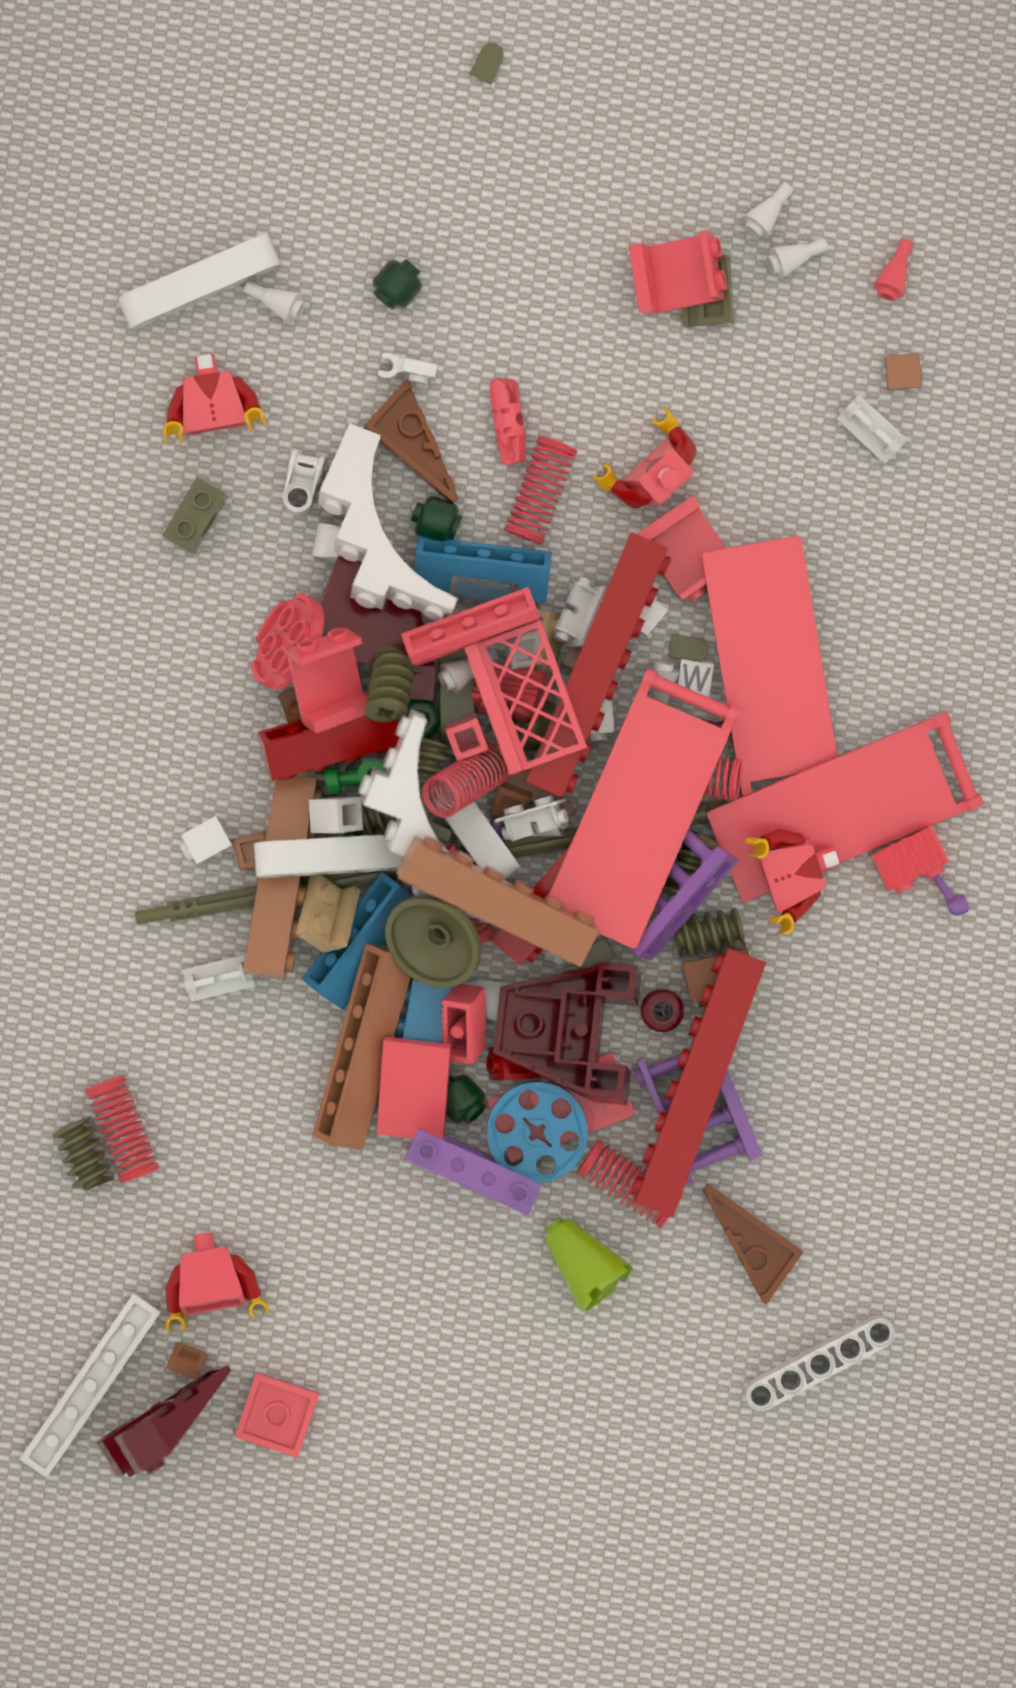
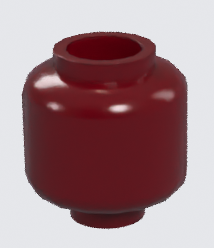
(667, 1021)

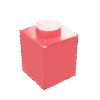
(466, 736)

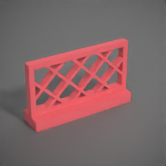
(498, 710)

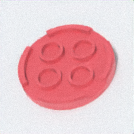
(282, 630)

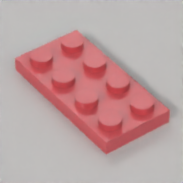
(596, 1113)

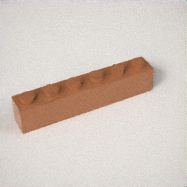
(278, 897)
(497, 900)
(357, 1061)

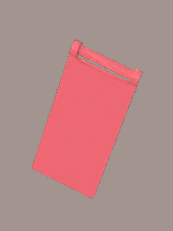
(770, 658)
(849, 800)
(642, 810)

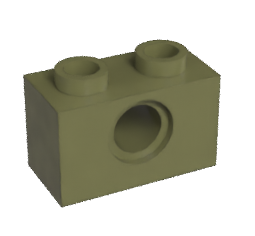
(195, 515)

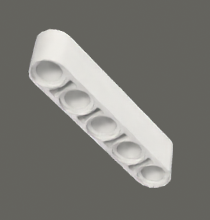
(199, 281)
(478, 835)
(324, 856)
(836, 1363)

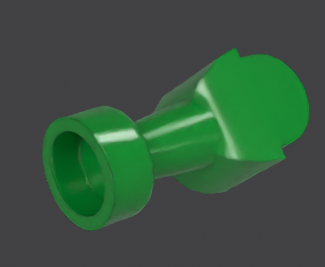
(336, 780)

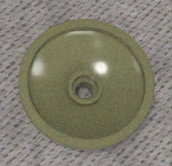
(433, 941)

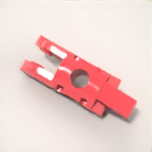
(508, 421)

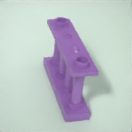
(691, 893)
(730, 1112)
(473, 1170)

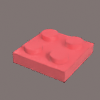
(277, 1414)

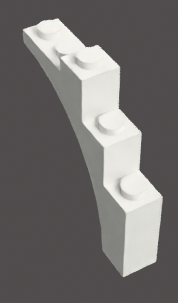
(361, 537)
(398, 791)

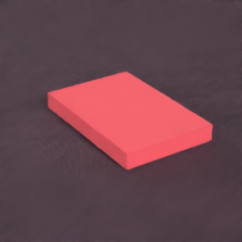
(413, 1087)

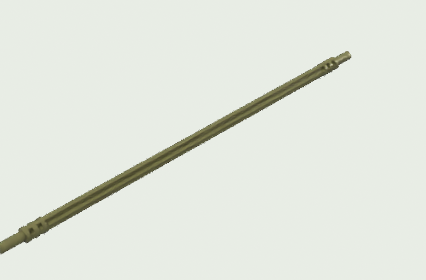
(245, 897)

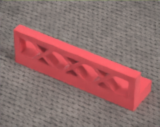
(470, 626)

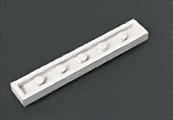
(90, 1385)

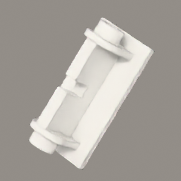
(872, 429)
(574, 627)
(519, 821)
(217, 978)

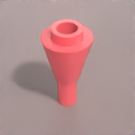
(893, 278)

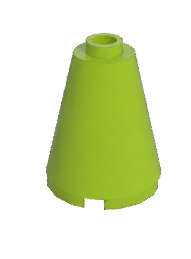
(585, 1263)

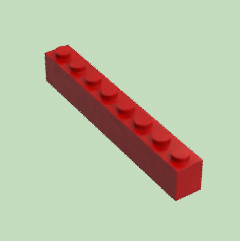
(600, 657)
(699, 1081)

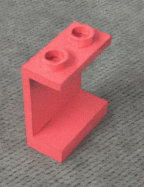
(678, 273)
(686, 537)
(327, 680)

